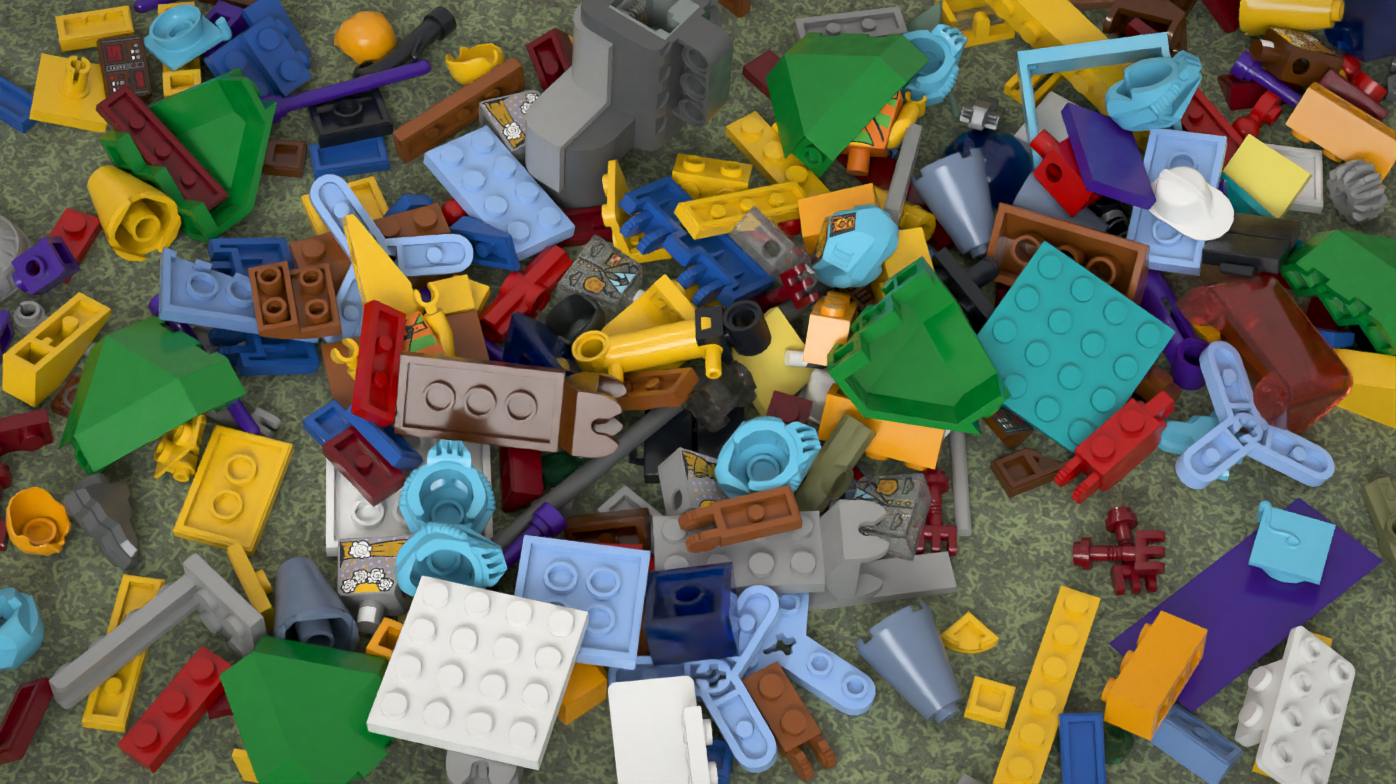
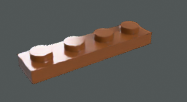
(456, 111)

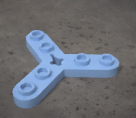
(414, 255)
(1235, 409)
(809, 662)
(730, 701)

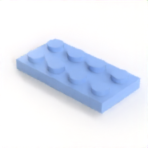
(1166, 150)
(499, 191)

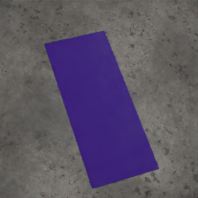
(1250, 610)

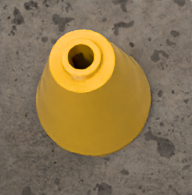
(1302, 15)
(132, 213)

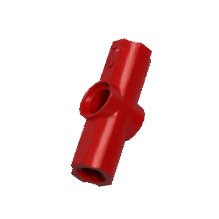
(524, 292)

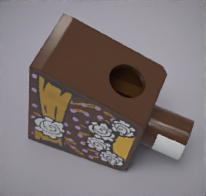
(1282, 54)

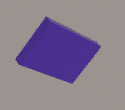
(1107, 157)

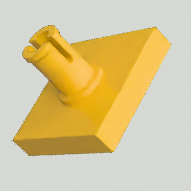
(68, 93)

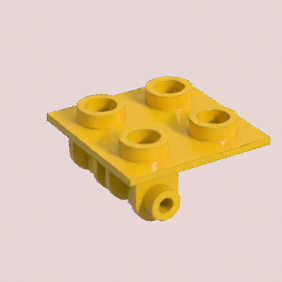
(180, 450)

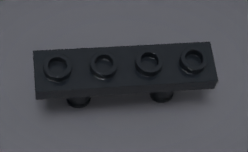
(966, 285)

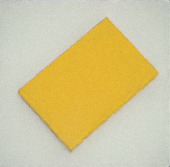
(234, 489)

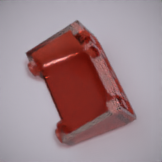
(1303, 368)

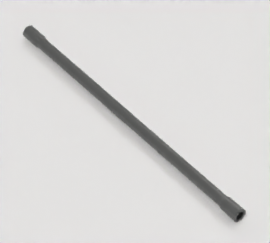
(628, 441)

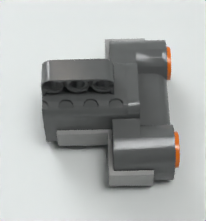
(631, 83)

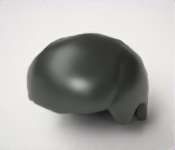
(575, 316)

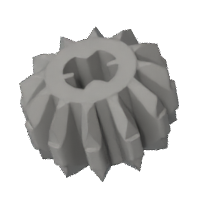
(1357, 191)

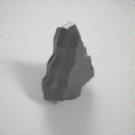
(106, 516)

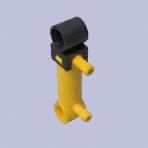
(706, 336)

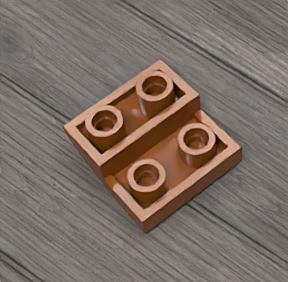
(294, 301)

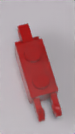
(1117, 446)

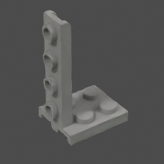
(199, 589)

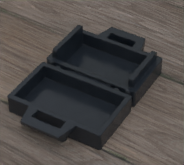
(1252, 245)
(680, 433)

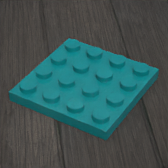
(1069, 347)

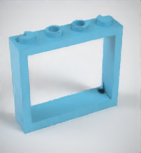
(1081, 57)

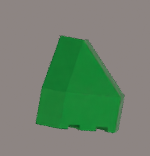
(833, 88)
(226, 133)
(1352, 279)
(918, 358)
(141, 388)
(306, 711)

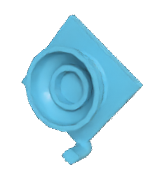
(183, 35)
(1290, 545)

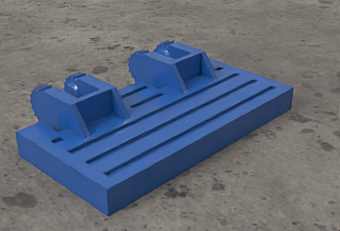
(720, 266)
(260, 353)

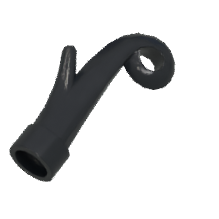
(435, 26)

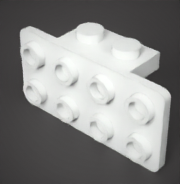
(1297, 710)
(660, 732)

